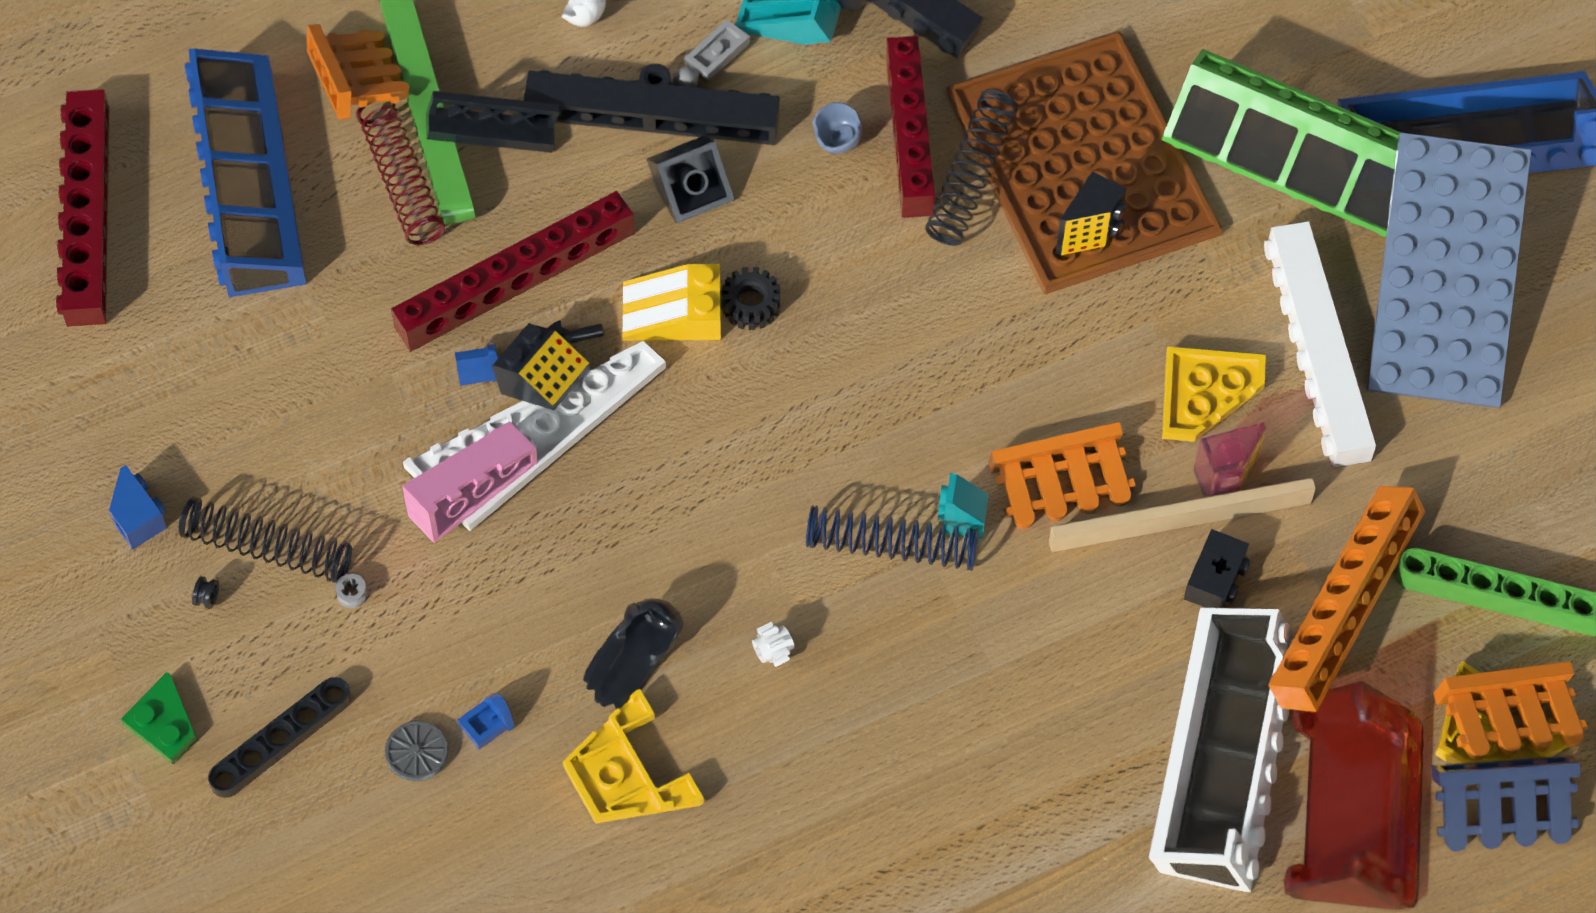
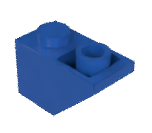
(133, 510)

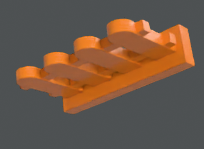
(355, 69)
(1041, 456)
(1524, 689)

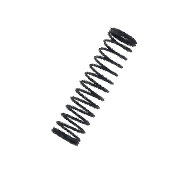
(937, 235)
(192, 523)

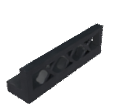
(491, 126)

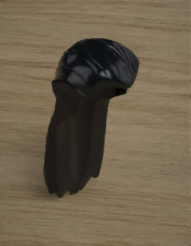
(633, 651)

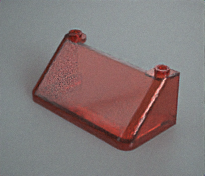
(1361, 801)

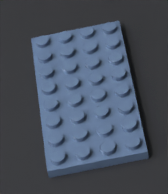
(1449, 270)

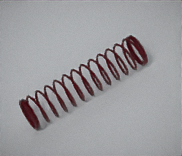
(431, 218)

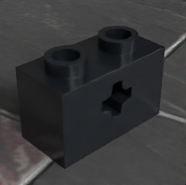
(1218, 554)

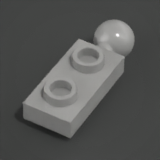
(712, 55)

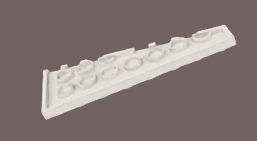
(559, 429)

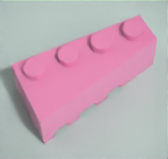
(467, 480)

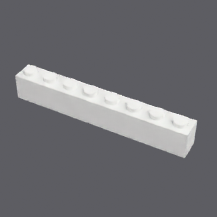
(1320, 345)

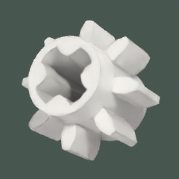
(773, 644)

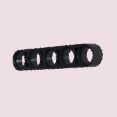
(273, 752)

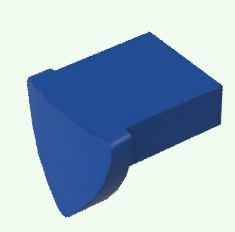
(476, 365)
(487, 720)

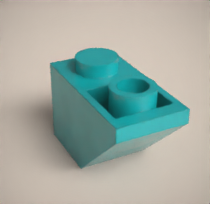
(962, 506)

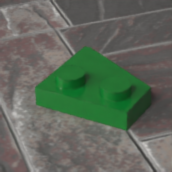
(161, 720)

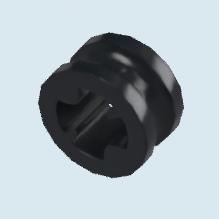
(205, 592)

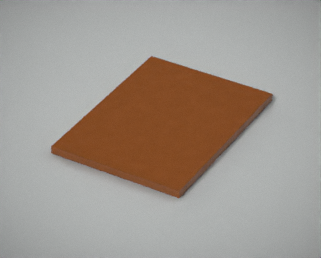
(1075, 117)

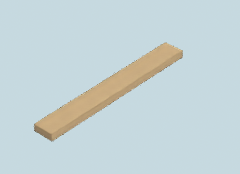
(1181, 514)

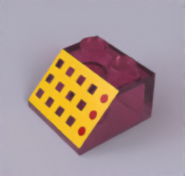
(1228, 459)

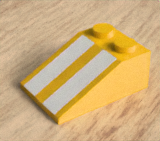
(673, 305)

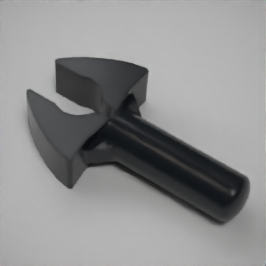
(579, 334)

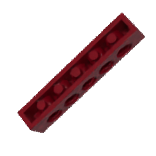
(910, 127)

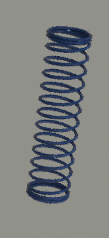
(971, 536)

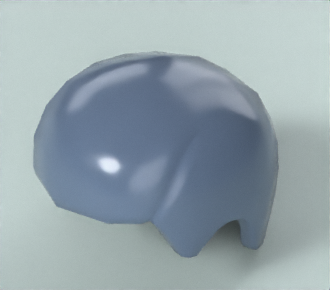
(837, 128)

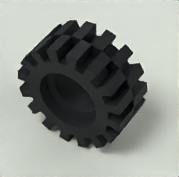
(751, 282)

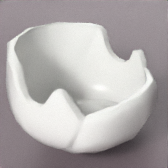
(583, 12)

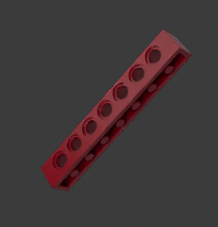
(513, 271)
(90, 304)

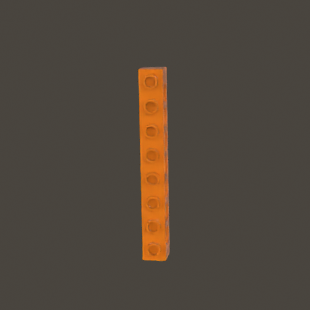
(1346, 598)

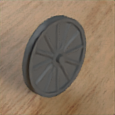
(416, 750)

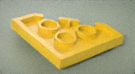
(1206, 389)

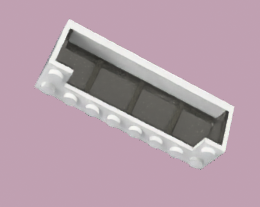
(1223, 750)

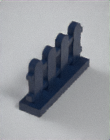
(1523, 792)

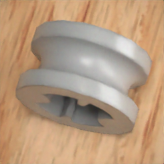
(351, 580)

